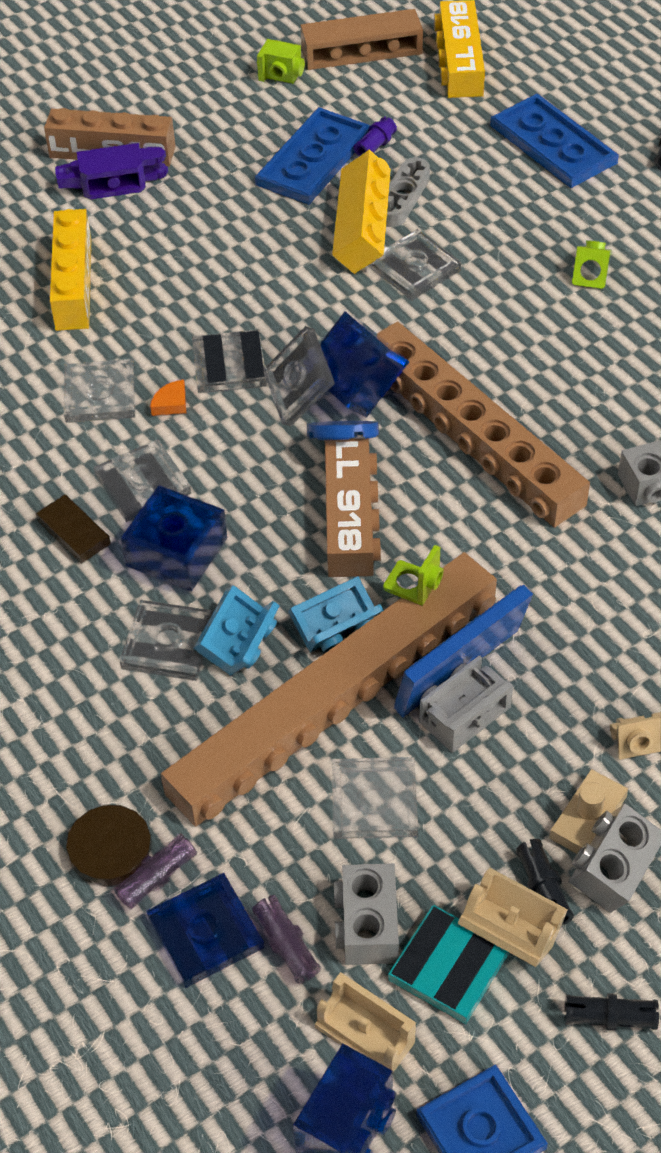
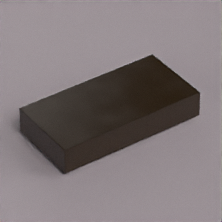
(73, 528)

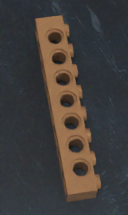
(486, 431)

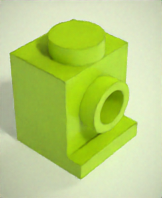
(280, 61)

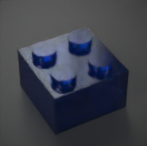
(360, 364)
(174, 538)
(346, 1106)

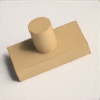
(589, 802)

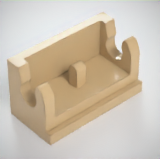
(513, 917)
(365, 1023)

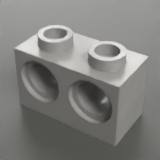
(641, 472)
(623, 862)
(371, 913)

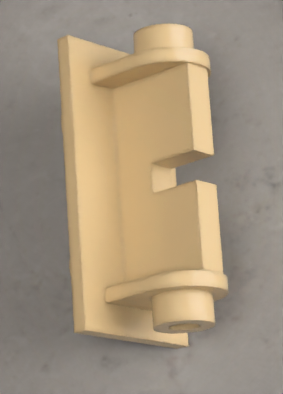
(637, 735)

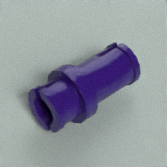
(378, 135)

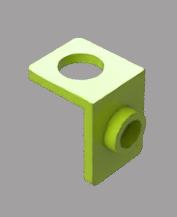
(591, 251)
(428, 576)

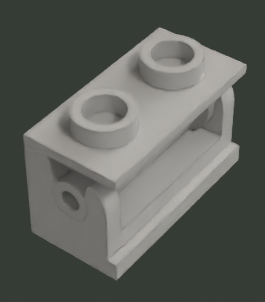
(464, 703)

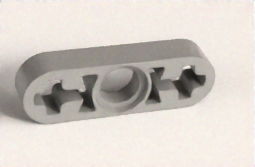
(402, 181)

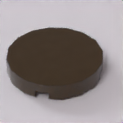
(108, 844)

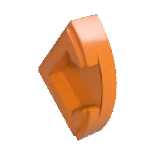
(169, 399)

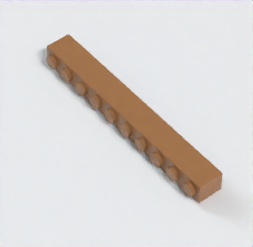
(325, 692)

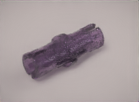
(155, 871)
(286, 939)

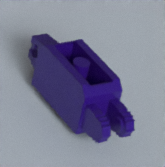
(113, 170)

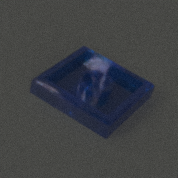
(205, 930)

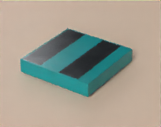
(447, 965)

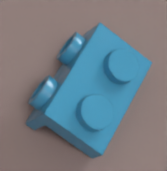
(333, 615)
(236, 631)

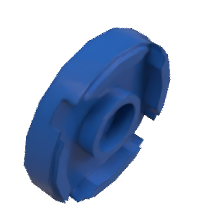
(342, 430)

